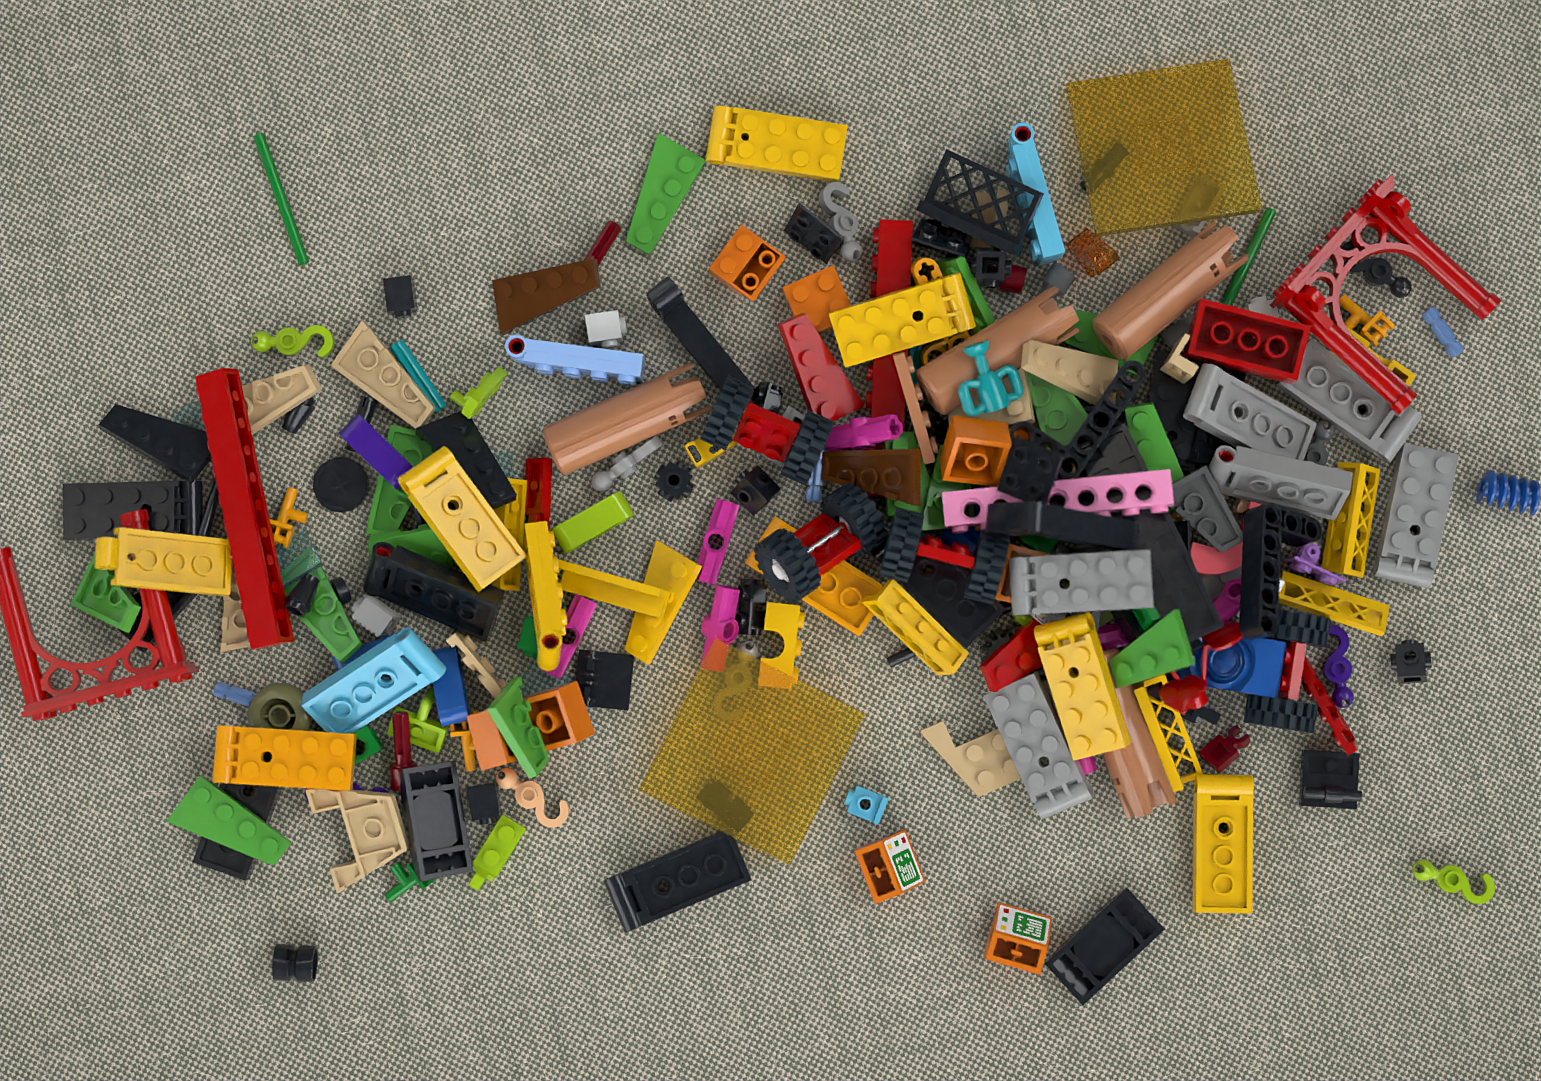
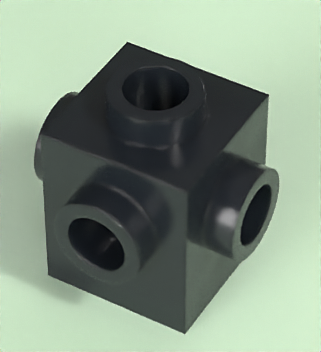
(989, 257)
(754, 489)
(677, 491)
(1411, 662)

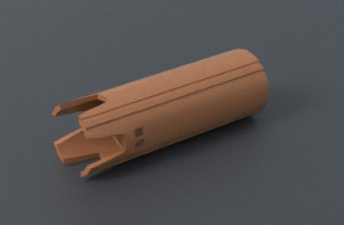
(1167, 291)
(1034, 320)
(623, 420)
(1137, 767)

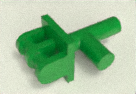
(405, 881)

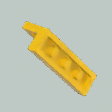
(513, 517)
(1341, 538)
(614, 589)
(1334, 603)
(916, 628)
(1160, 740)

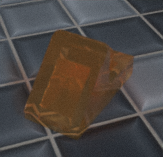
(1092, 252)

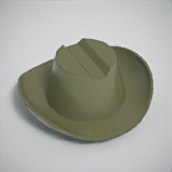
(278, 708)

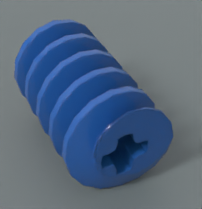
(1510, 491)

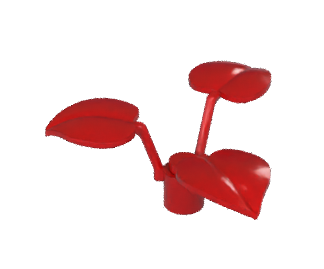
(1190, 690)

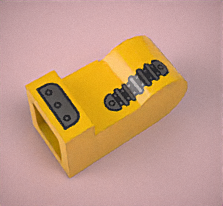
(703, 452)

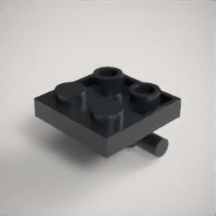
(1329, 779)

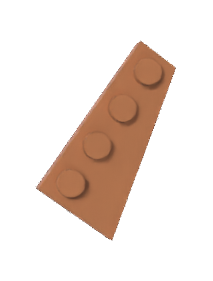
(913, 395)

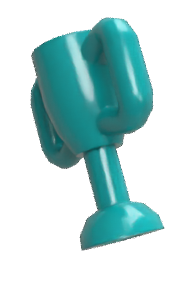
(988, 383)

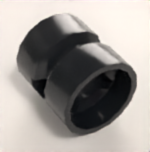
(296, 963)

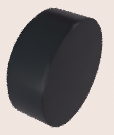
(341, 590)

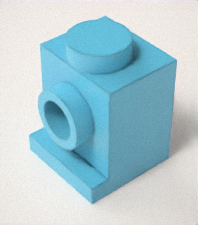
(877, 804)

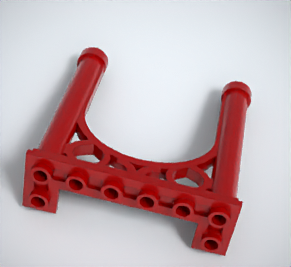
(1305, 302)
(25, 647)

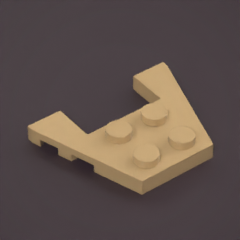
(980, 763)
(372, 827)

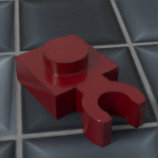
(1223, 752)

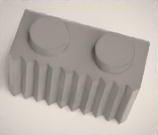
(375, 616)

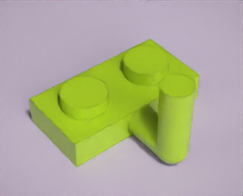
(476, 398)
(423, 730)

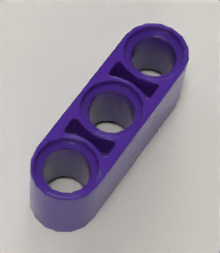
(375, 450)

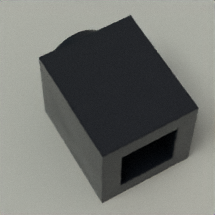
(400, 296)
(484, 803)

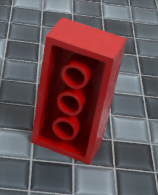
(1246, 341)

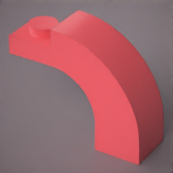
(1211, 562)

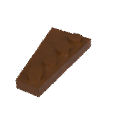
(538, 292)
(879, 472)

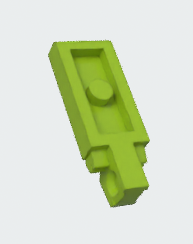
(496, 851)

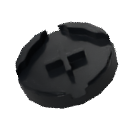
(340, 485)

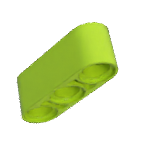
(593, 522)

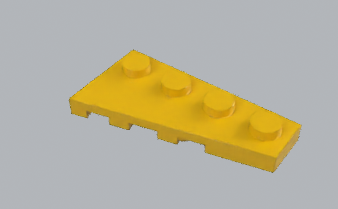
(672, 573)

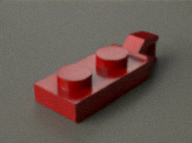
(538, 493)

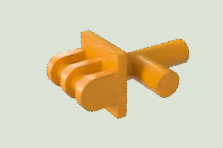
(1370, 324)
(286, 513)
(467, 743)

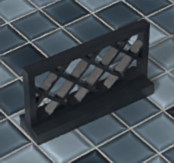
(978, 227)

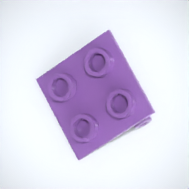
(1304, 562)

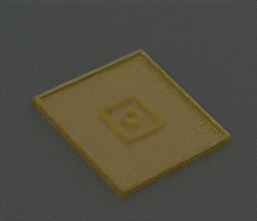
(1163, 147)
(752, 751)

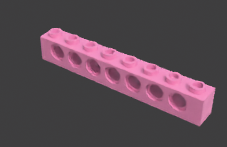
(1157, 481)

